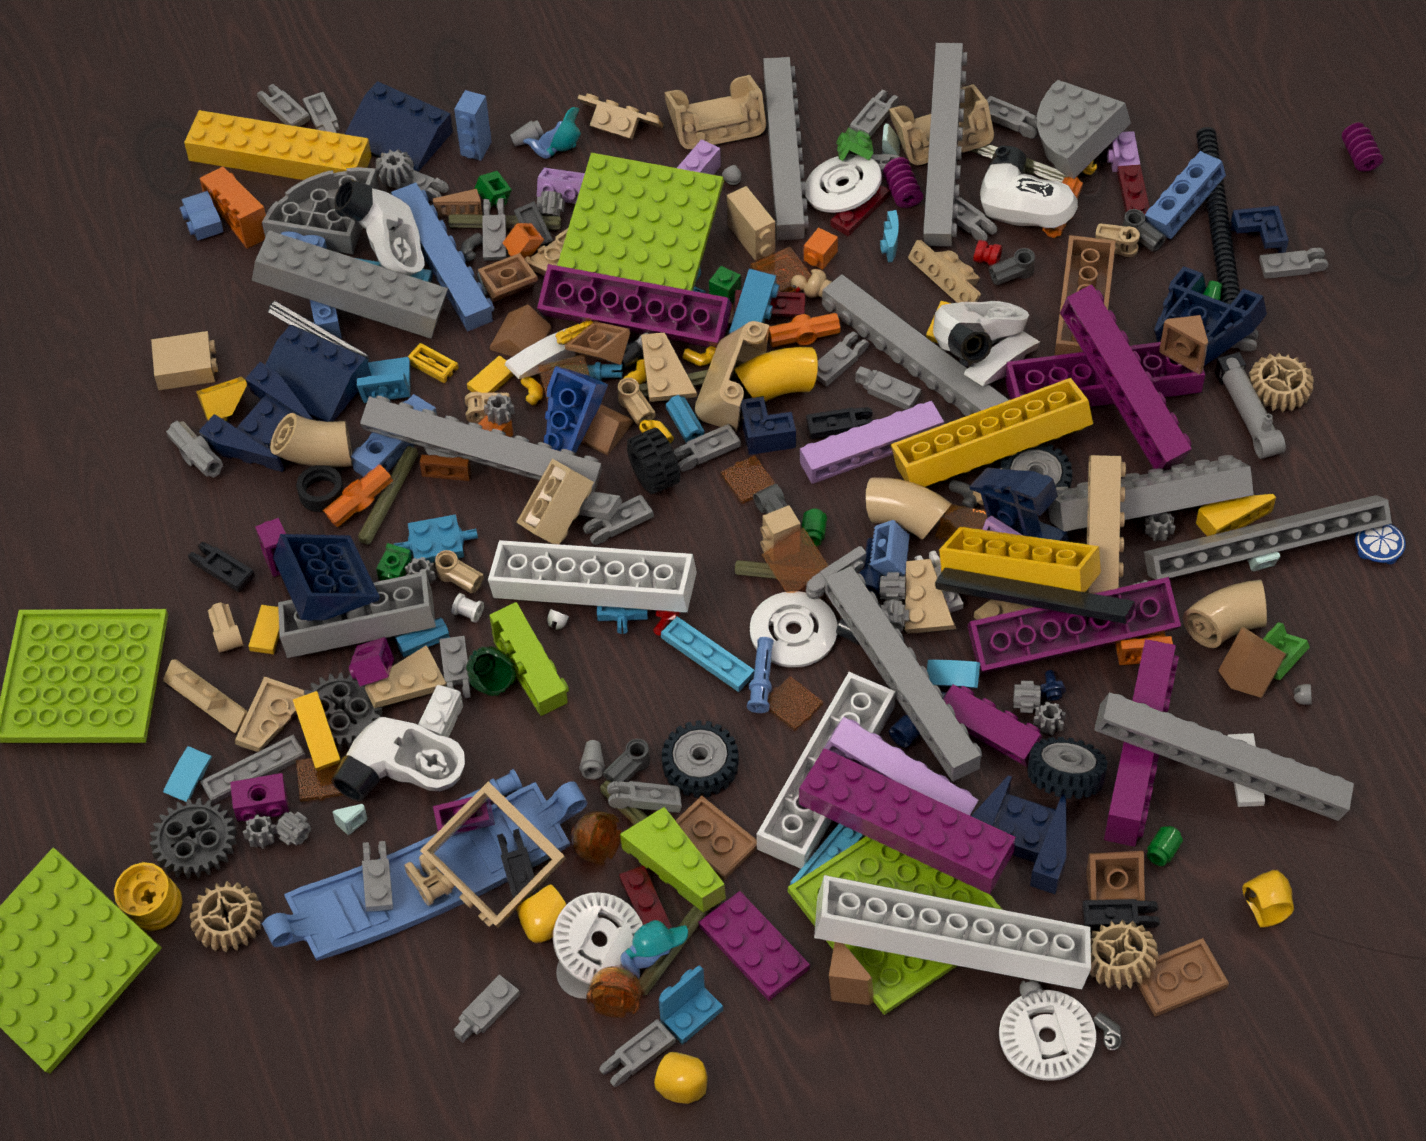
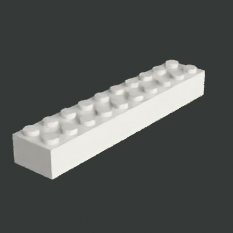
(953, 932)

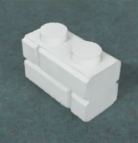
(442, 711)

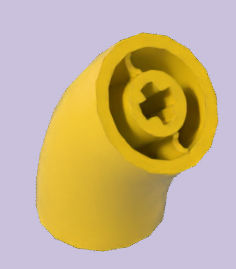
(779, 372)

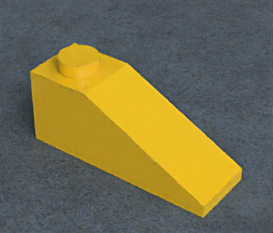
(1233, 513)

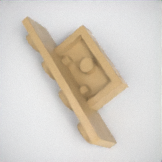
(617, 120)
(947, 272)
(205, 695)

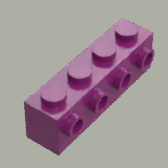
(993, 726)

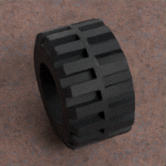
(653, 460)

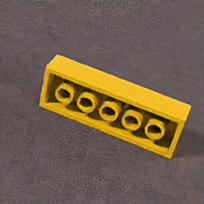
(1022, 558)

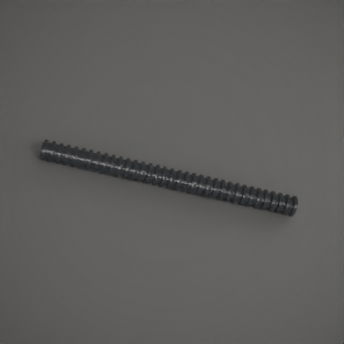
(1219, 224)

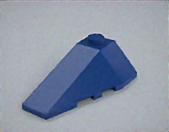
(571, 407)

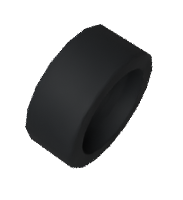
(315, 474)

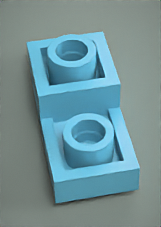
(890, 236)
(956, 672)
(187, 774)

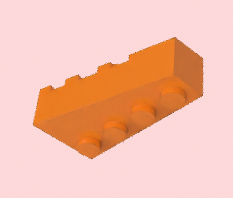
(236, 206)

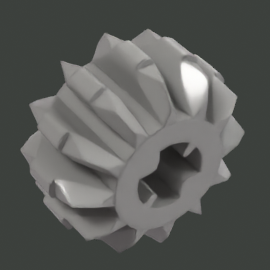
(394, 167)

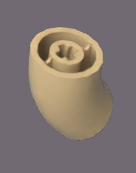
(312, 442)
(906, 503)
(1226, 612)

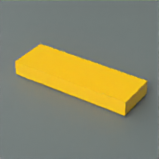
(316, 731)

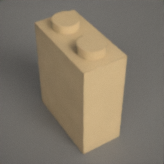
(751, 223)
(184, 360)

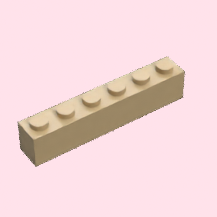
(1105, 518)

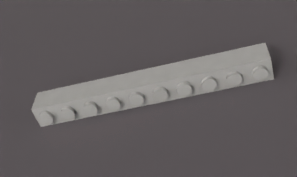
(943, 144)
(784, 149)
(907, 347)
(470, 441)
(1267, 537)
(903, 674)
(1224, 756)

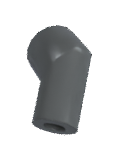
(468, 246)
(963, 489)
(1112, 1031)

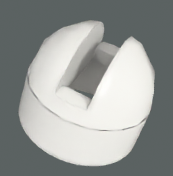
(555, 616)

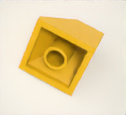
(221, 398)

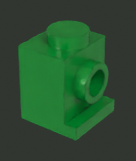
(493, 187)
(393, 562)

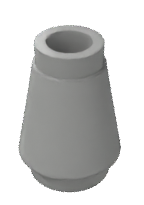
(529, 130)
(592, 761)

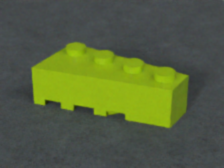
(532, 666)
(670, 853)

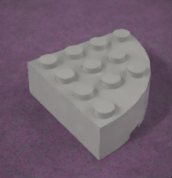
(1078, 125)
(311, 209)

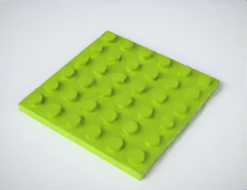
(641, 221)
(82, 676)
(871, 862)
(63, 959)

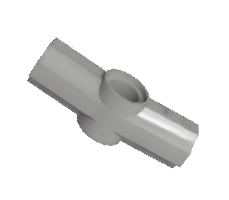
(194, 449)

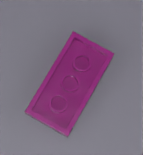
(754, 945)

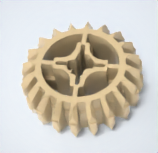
(1283, 377)
(244, 910)
(1125, 961)

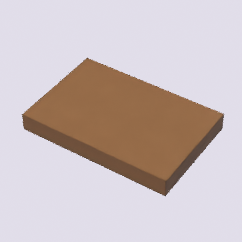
(716, 837)
(1182, 978)

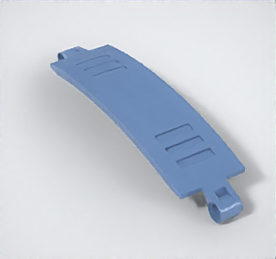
(333, 910)

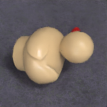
(814, 286)

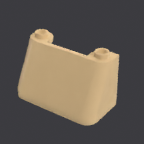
(721, 118)
(915, 133)
(719, 396)

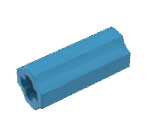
(684, 418)
(414, 641)

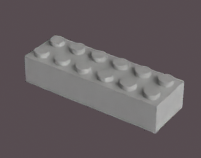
(402, 608)

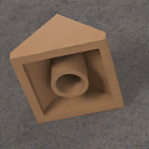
(507, 277)
(520, 330)
(601, 342)
(1185, 342)
(606, 430)
(1251, 664)
(1116, 875)
(848, 978)

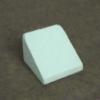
(890, 141)
(1263, 561)
(350, 818)

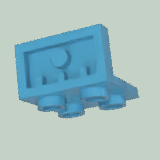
(387, 379)
(688, 1006)

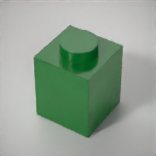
(725, 283)

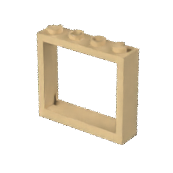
(487, 792)

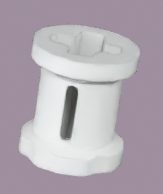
(467, 607)

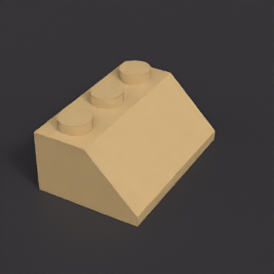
(555, 502)

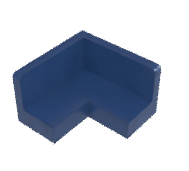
(1262, 219)
(764, 431)

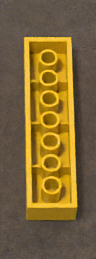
(272, 147)
(992, 433)

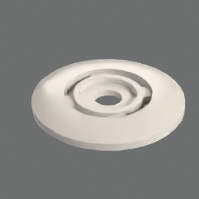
(847, 196)
(799, 648)
(578, 923)
(1069, 1021)

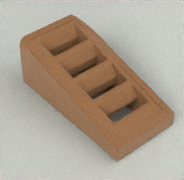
(463, 203)

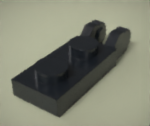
(837, 421)
(222, 567)
(516, 864)
(1104, 911)

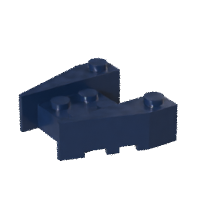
(1222, 322)
(254, 434)
(1017, 499)
(1037, 829)

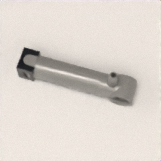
(1266, 439)

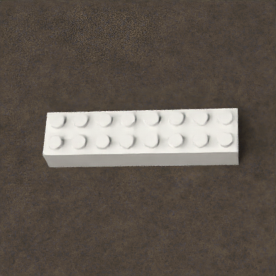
(592, 576)
(793, 830)

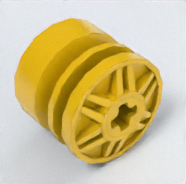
(138, 888)

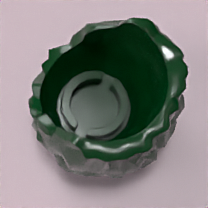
(490, 670)

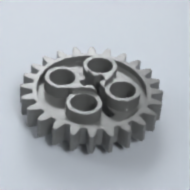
(341, 709)
(201, 856)

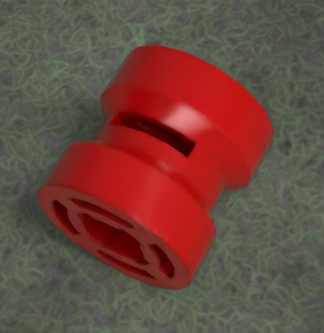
(989, 253)

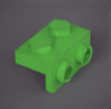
(857, 142)
(1289, 644)

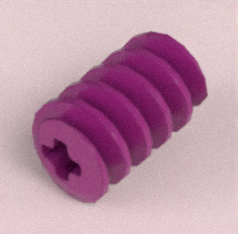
(1362, 147)
(902, 183)

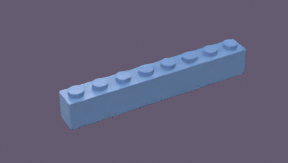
(446, 262)

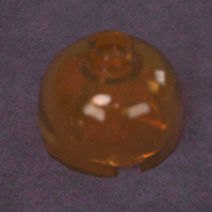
(596, 836)
(614, 991)

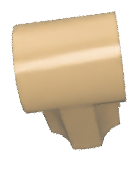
(635, 401)
(458, 572)
(225, 631)

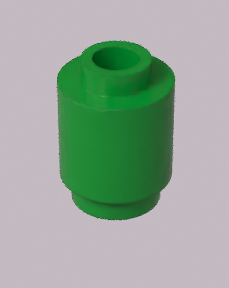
(815, 524)
(1164, 845)

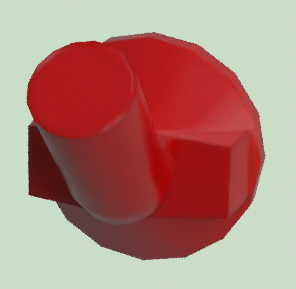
(666, 617)

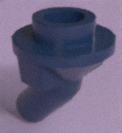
(1052, 689)

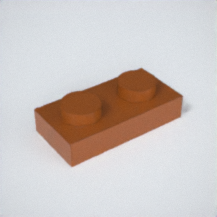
(445, 467)

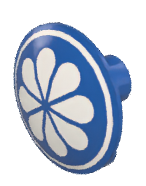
(1381, 544)

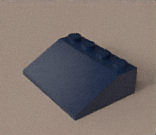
(400, 122)
(317, 371)
(323, 575)

